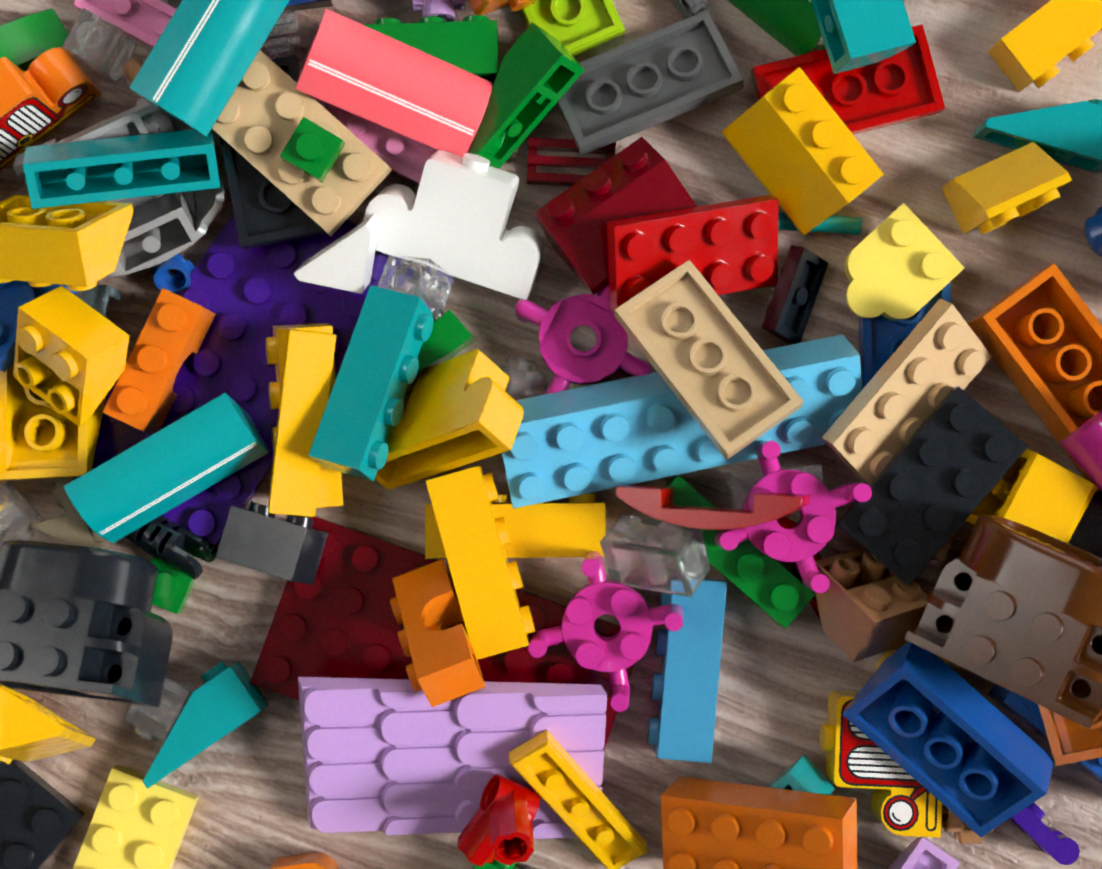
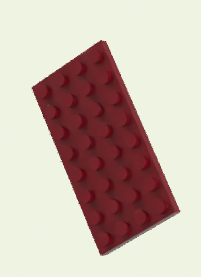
(349, 629)

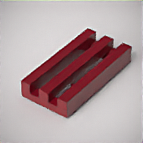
(561, 145)

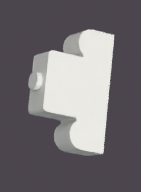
(461, 223)

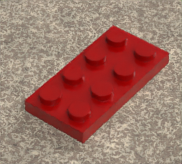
(871, 95)
(726, 241)

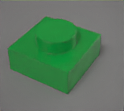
(312, 149)
(171, 587)

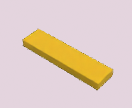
(301, 408)
(577, 801)

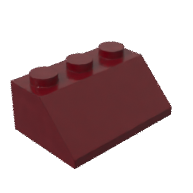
(622, 188)

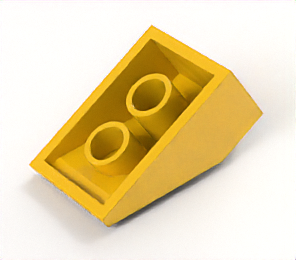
(38, 439)

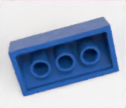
(950, 739)

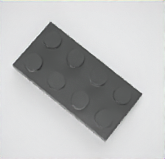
(649, 82)

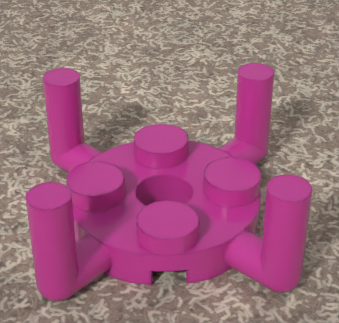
(559, 354)
(815, 522)
(600, 652)

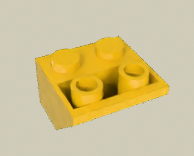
(1005, 189)
(68, 353)
(1038, 496)

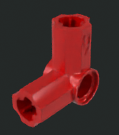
(501, 824)

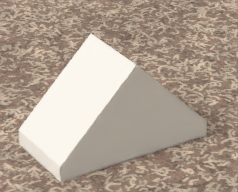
(346, 261)

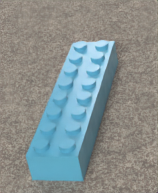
(643, 432)

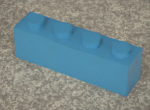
(689, 676)

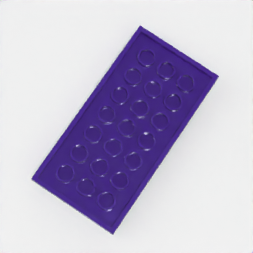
(249, 296)

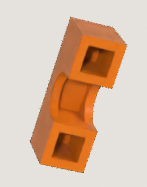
(146, 385)
(442, 659)

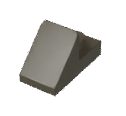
(69, 527)

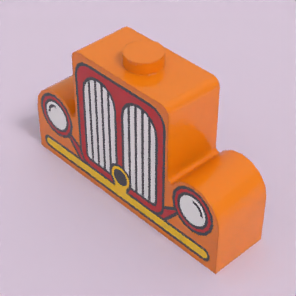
(39, 99)

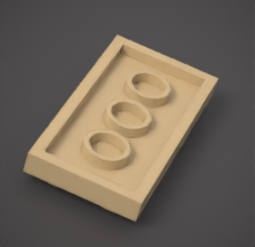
(261, 122)
(708, 359)
(906, 390)

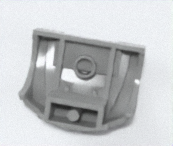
(162, 222)

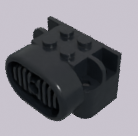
(81, 623)

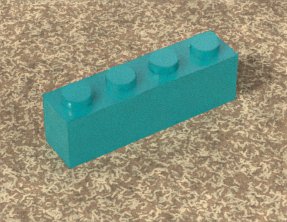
(120, 168)
(372, 383)

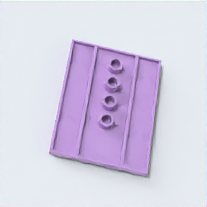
(405, 768)

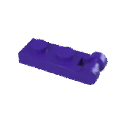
(1047, 839)

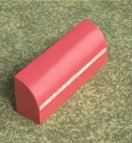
(394, 84)

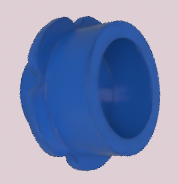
(173, 281)

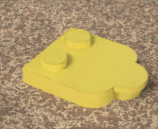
(897, 268)

